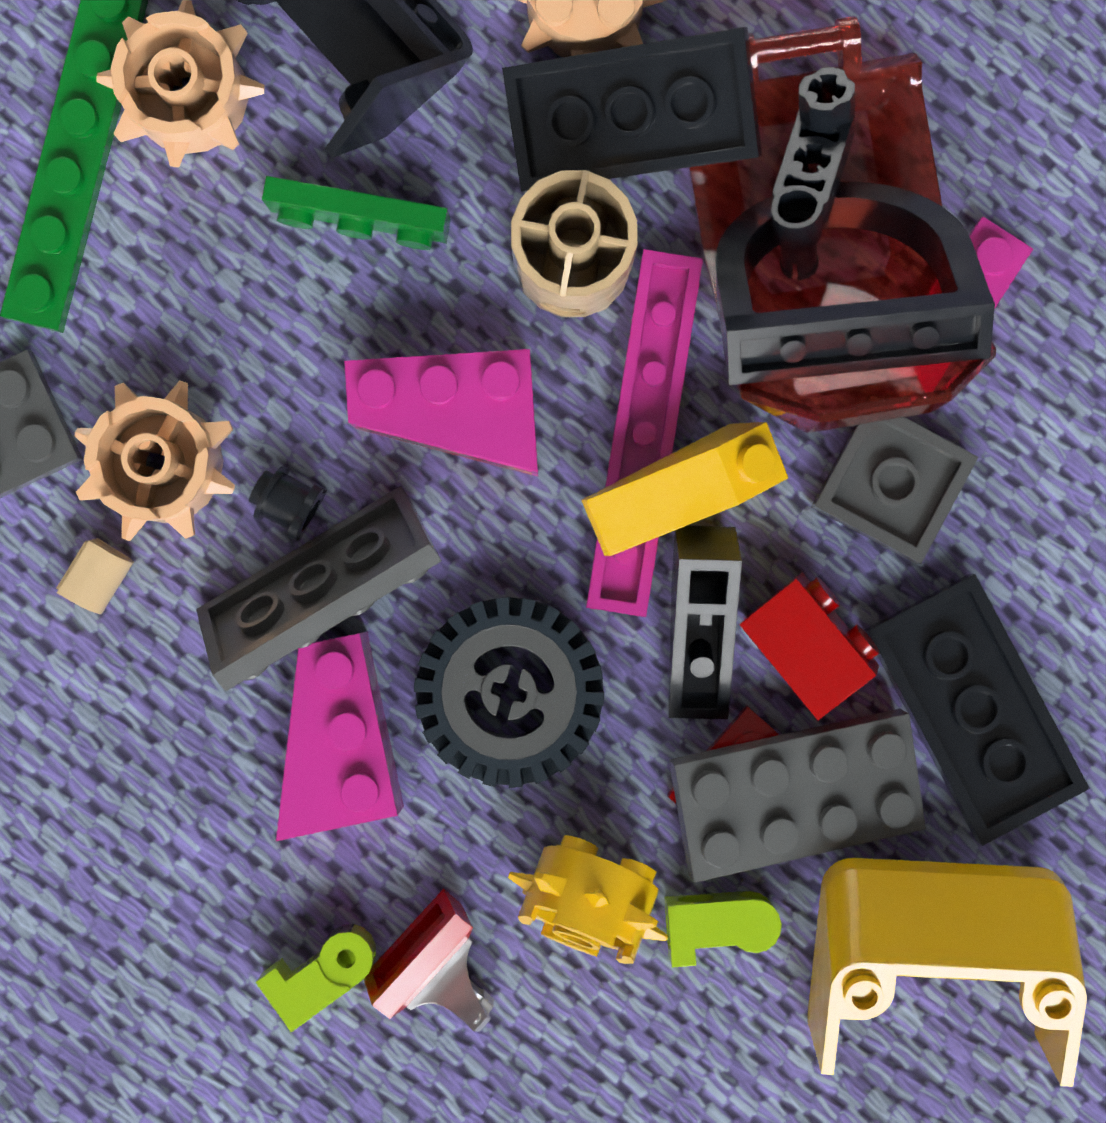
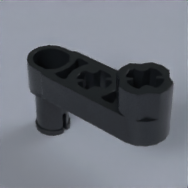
(821, 137)

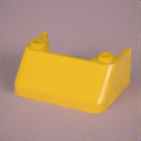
(950, 924)

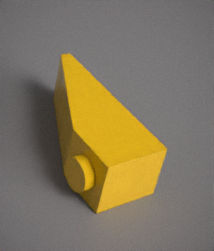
(686, 486)

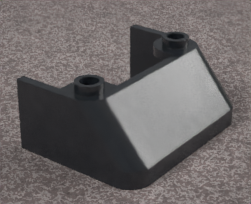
(389, 54)

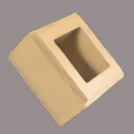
(94, 575)

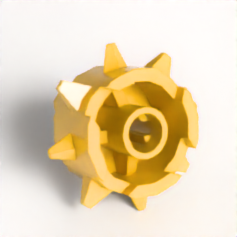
(590, 899)

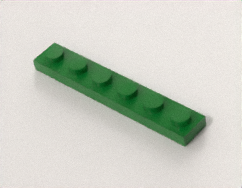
(69, 170)

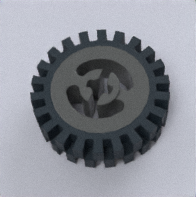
(452, 662)

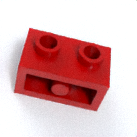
(812, 644)

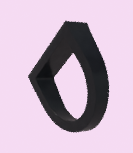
(858, 334)

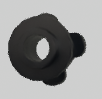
(286, 501)

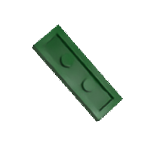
(356, 212)

